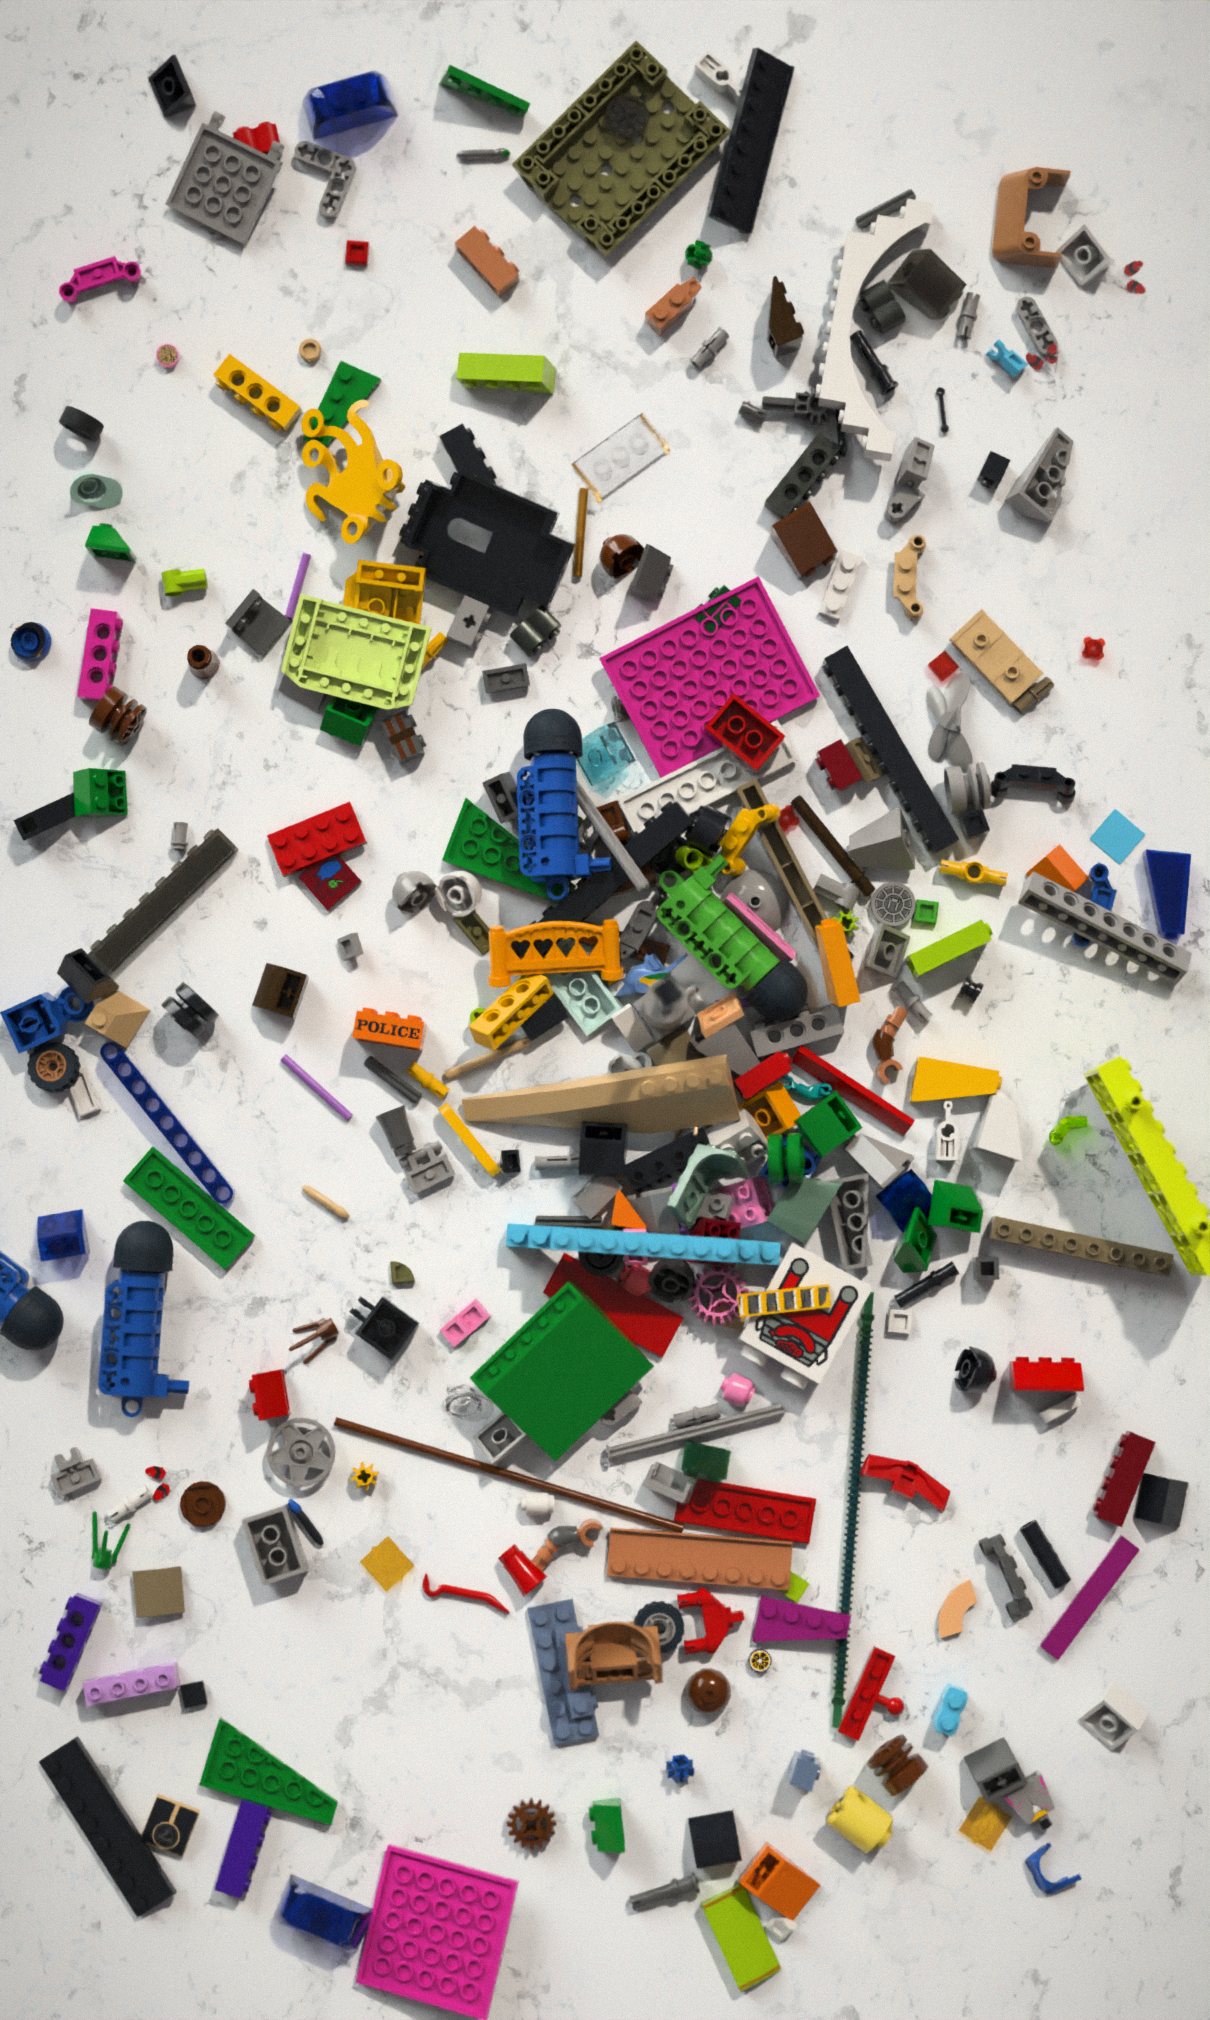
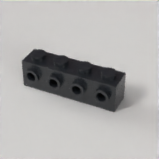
(663, 1161)

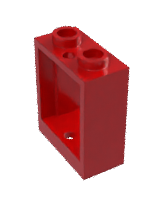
(763, 1075)

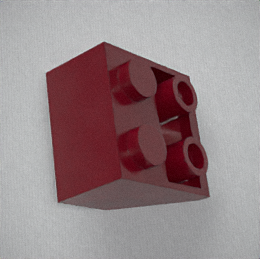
(717, 1229)

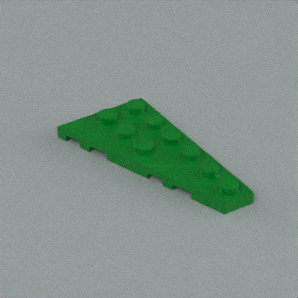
(492, 852)
(253, 1773)

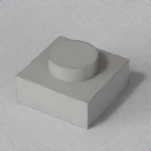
(350, 946)

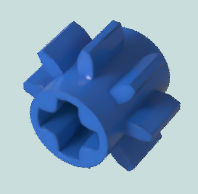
(680, 1768)

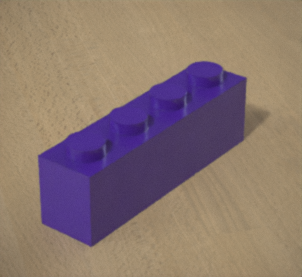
(242, 1847)

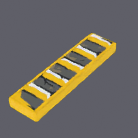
(784, 1300)

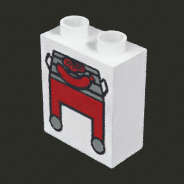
(805, 1338)

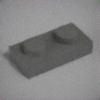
(506, 678)

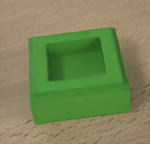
(926, 912)

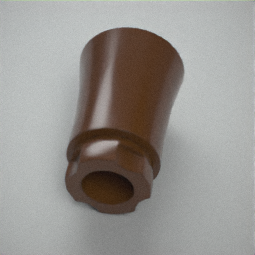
(205, 668)

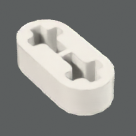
(1060, 1407)

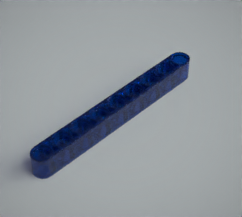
(159, 1115)

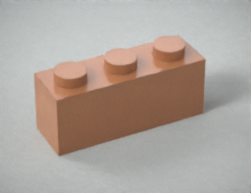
(487, 261)

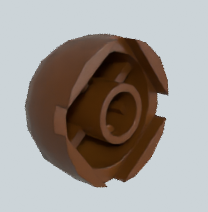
(620, 554)
(708, 1691)

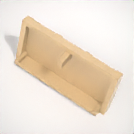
(995, 656)

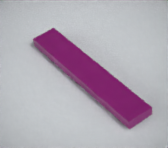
(1089, 1597)

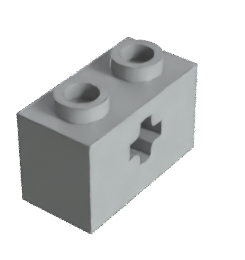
(469, 610)

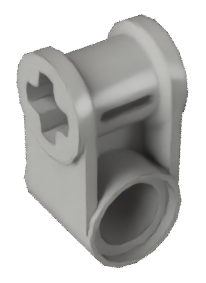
(904, 500)
(623, 1407)

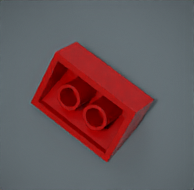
(1046, 1375)

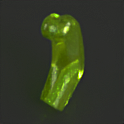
(1064, 1126)

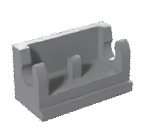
(916, 462)
(596, 1194)
(670, 1482)

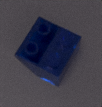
(903, 1196)
(62, 1235)

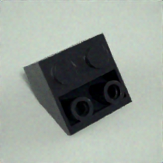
(85, 976)
(603, 1149)

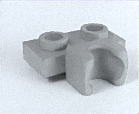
(715, 1206)
(74, 1473)

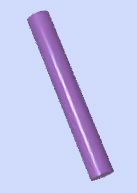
(297, 587)

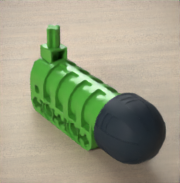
(777, 991)

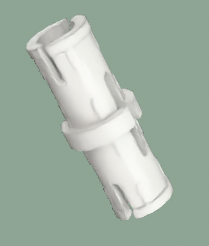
(129, 1503)

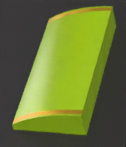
(741, 1936)

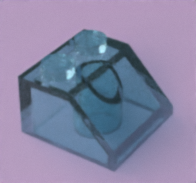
(604, 753)

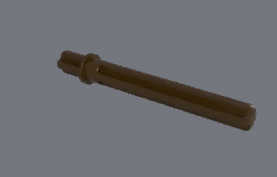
(833, 846)

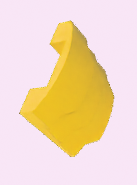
(387, 590)

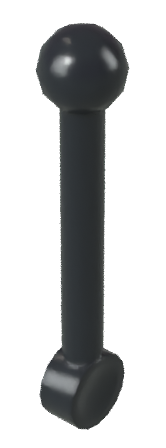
(940, 393)

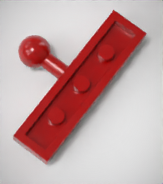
(868, 1693)

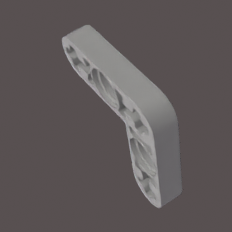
(334, 169)

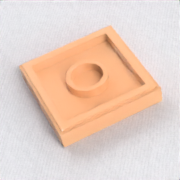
(720, 1014)

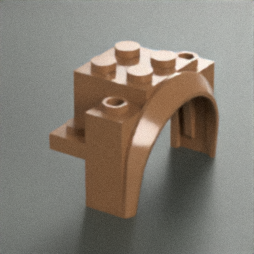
(613, 1654)

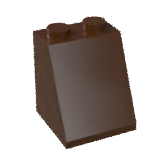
(804, 541)

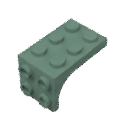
(703, 1169)

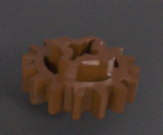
(539, 1830)

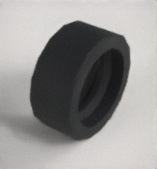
(81, 423)

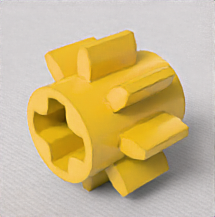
(361, 1481)

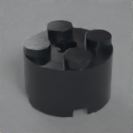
(707, 830)

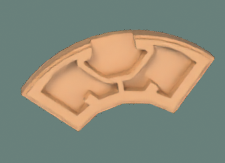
(954, 1607)

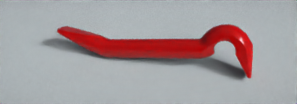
(462, 1592)

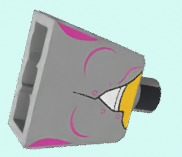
(1032, 1801)

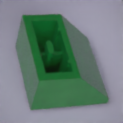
(100, 793)
(828, 1124)
(955, 1207)

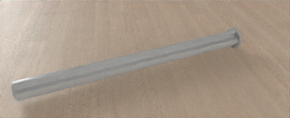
(611, 840)
(695, 1431)

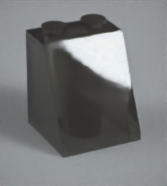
(927, 283)

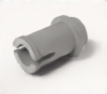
(179, 836)

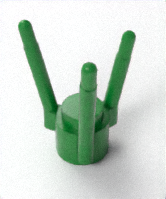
(102, 1556)

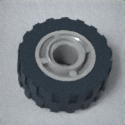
(669, 1616)

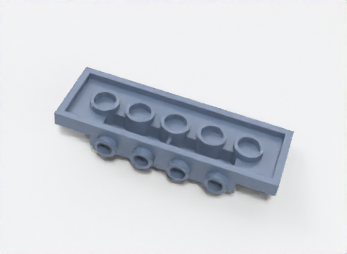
(569, 1711)

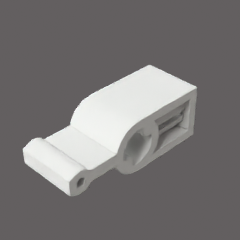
(710, 69)
(952, 1139)

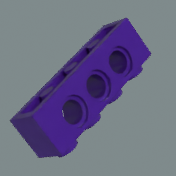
(89, 1610)

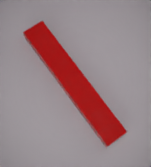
(852, 1091)

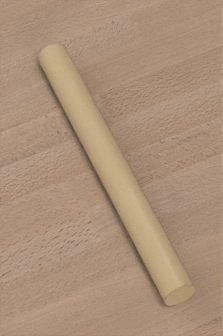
(493, 1055)

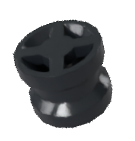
(970, 990)

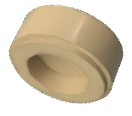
(310, 350)

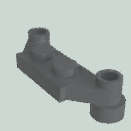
(1020, 1603)

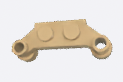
(905, 577)

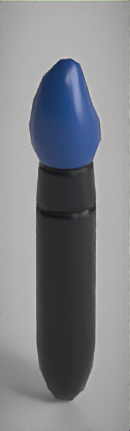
(305, 1521)

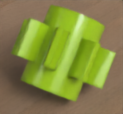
(847, 917)

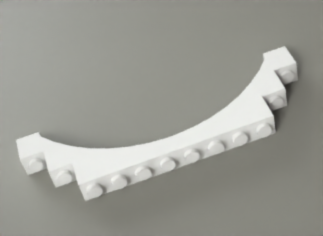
(839, 382)

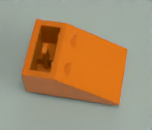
(778, 1881)

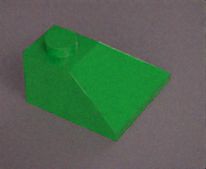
(107, 543)
(915, 1244)

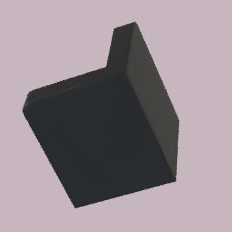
(974, 825)

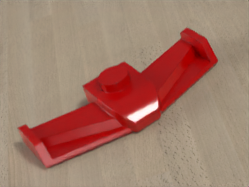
(906, 1479)

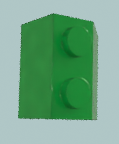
(349, 720)
(608, 1825)

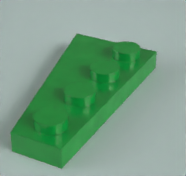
(481, 90)

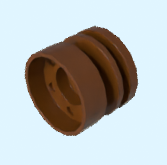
(121, 717)
(894, 1760)

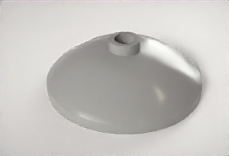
(765, 887)

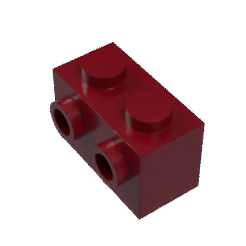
(838, 766)

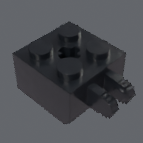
(372, 1329)

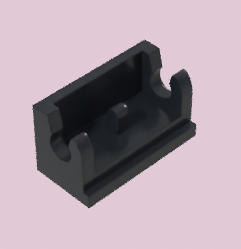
(544, 1018)

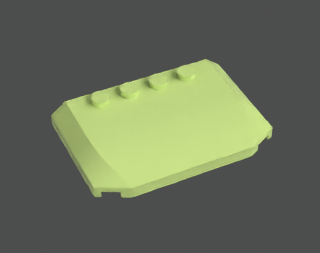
(355, 653)

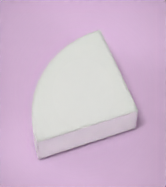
(781, 1927)

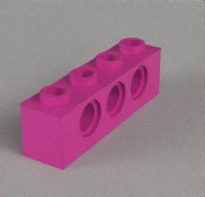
(99, 621)

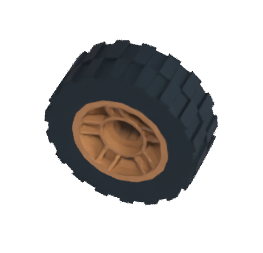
(41, 1070)

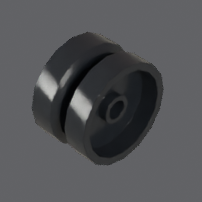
(189, 1010)

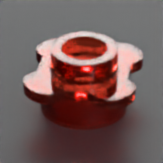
(1098, 652)
(792, 819)

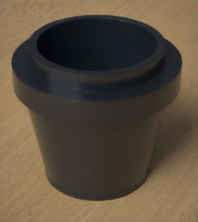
(600, 1266)

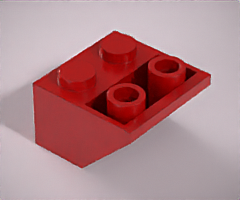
(269, 1394)

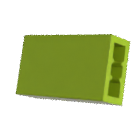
(949, 948)

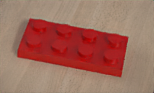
(316, 839)

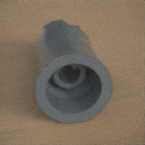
(397, 1130)

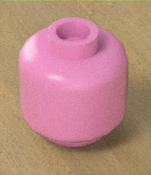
(737, 1389)

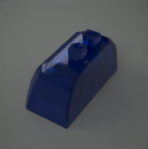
(348, 104)
(323, 1914)

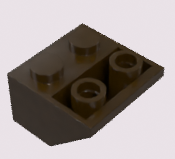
(280, 990)

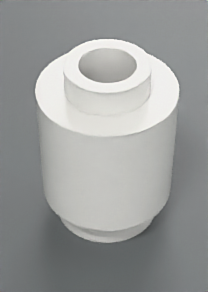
(537, 1503)

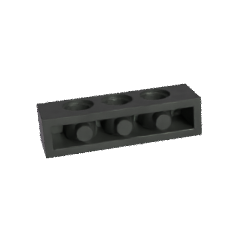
(820, 446)

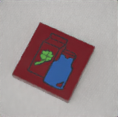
(330, 881)

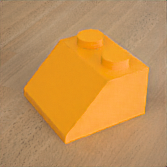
(772, 1110)

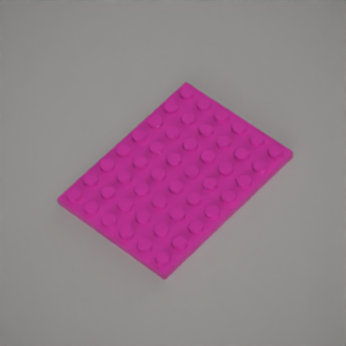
(685, 674)

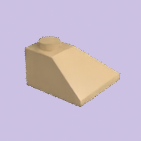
(117, 1017)

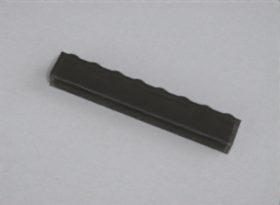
(163, 901)

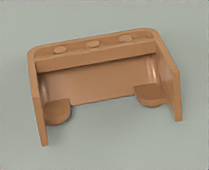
(1010, 240)

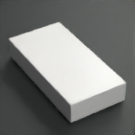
(632, 1028)
(84, 1094)

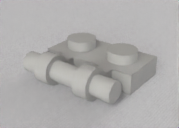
(430, 1173)

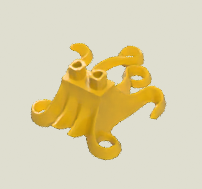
(364, 486)

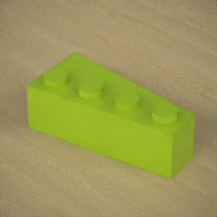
(506, 372)

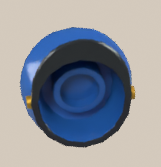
(31, 641)

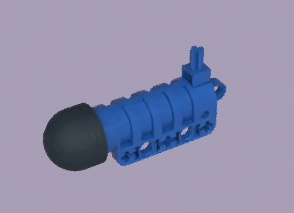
(553, 745)
(143, 1256)
(26, 1315)

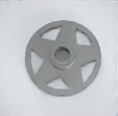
(301, 1452)

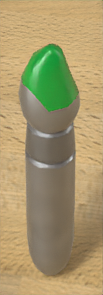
(483, 153)

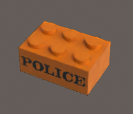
(389, 1029)

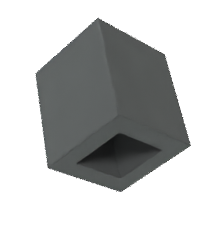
(985, 1268)

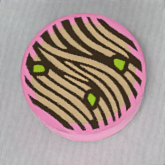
(167, 355)

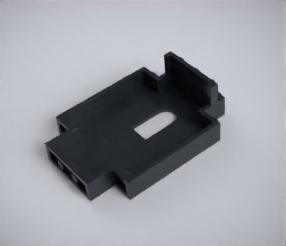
(520, 556)

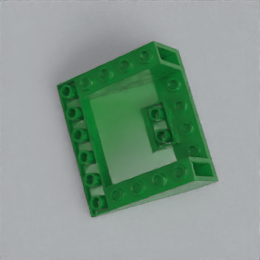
(562, 1370)

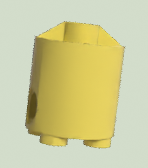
(861, 1820)

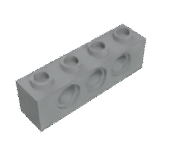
(832, 1028)

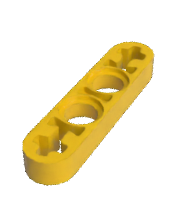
(468, 1138)

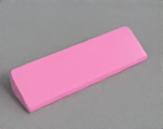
(759, 928)

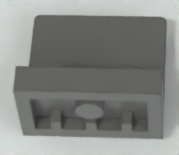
(257, 622)

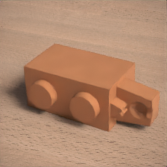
(672, 306)

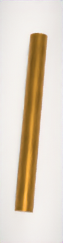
(580, 532)

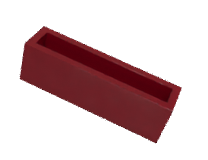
(1123, 1478)

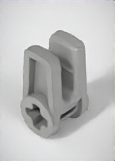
(587, 843)

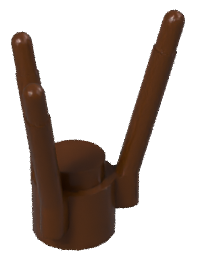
(326, 1330)

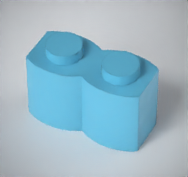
(952, 1704)

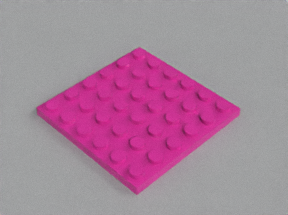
(437, 1932)

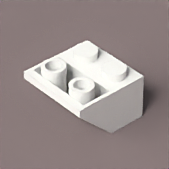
(740, 1136)

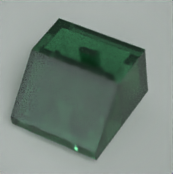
(705, 1460)

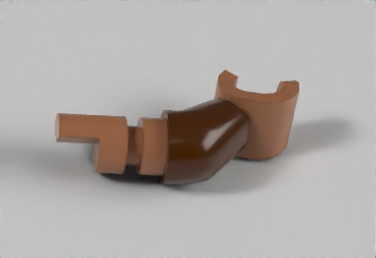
(883, 1044)

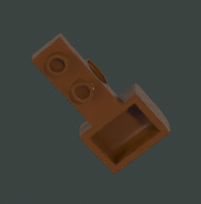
(613, 816)

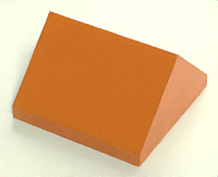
(1061, 869)
(624, 1214)

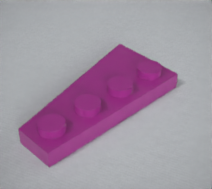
(794, 1621)

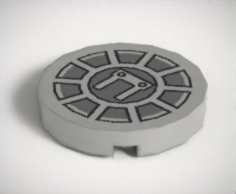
(893, 904)

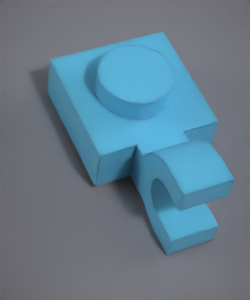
(1010, 360)

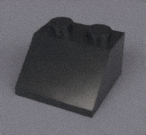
(714, 1839)

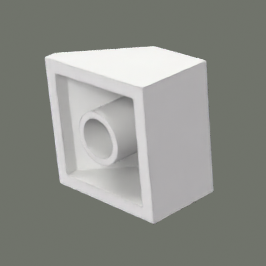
(1113, 1716)

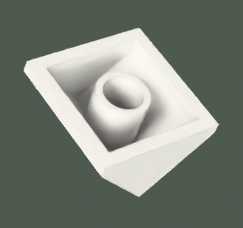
(1084, 255)

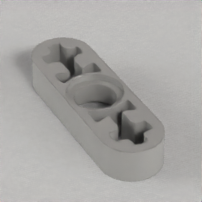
(1023, 315)

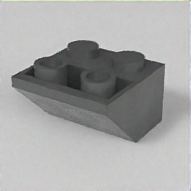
(995, 1770)

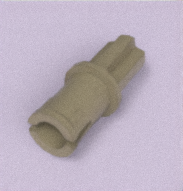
(1033, 695)

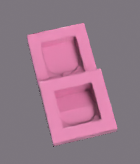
(465, 1322)

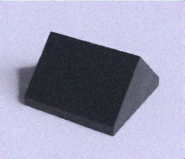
(171, 88)
(1161, 1500)

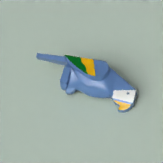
(642, 976)

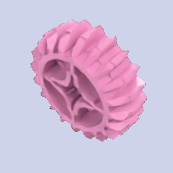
(722, 1286)

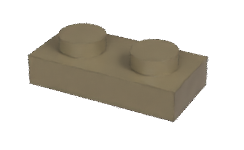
(864, 760)

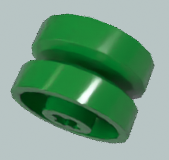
(784, 1158)

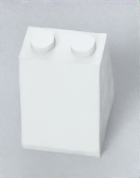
(999, 1129)

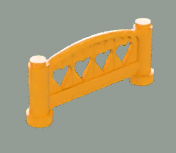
(506, 963)

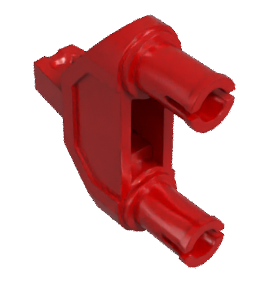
(716, 1620)

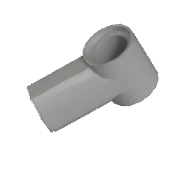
(843, 894)

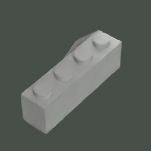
(851, 1221)

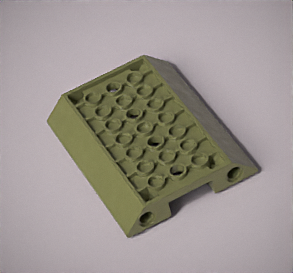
(576, 146)

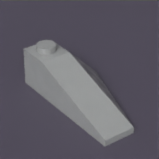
(1041, 483)

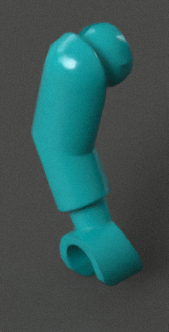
(811, 1092)

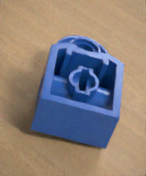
(43, 1018)

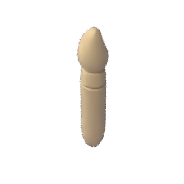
(326, 1202)

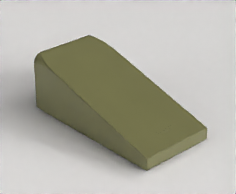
(475, 930)

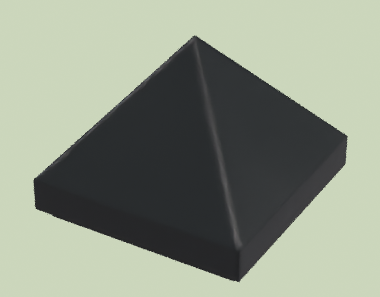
(510, 1161)

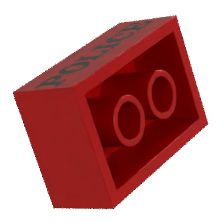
(744, 733)

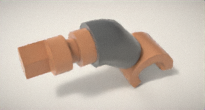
(562, 1537)

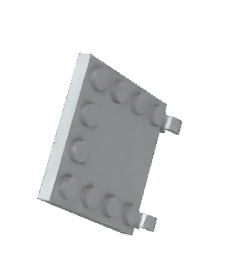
(224, 181)

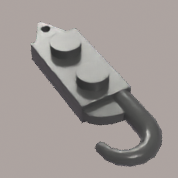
(640, 923)

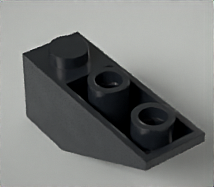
(46, 817)

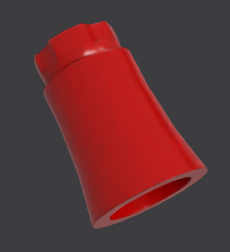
(521, 1569)

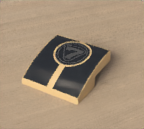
(170, 1825)

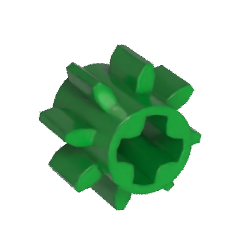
(698, 254)

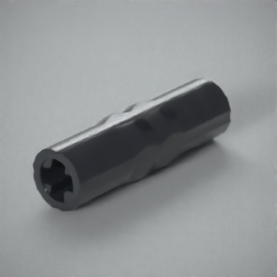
(1045, 1554)

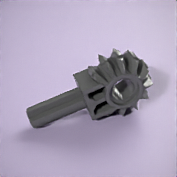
(800, 406)

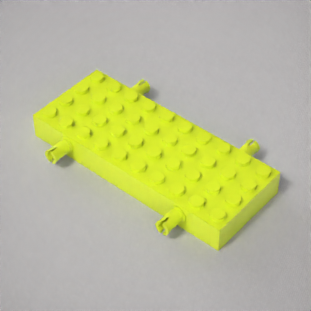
(1154, 1161)

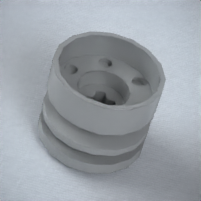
(967, 788)

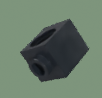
(993, 470)

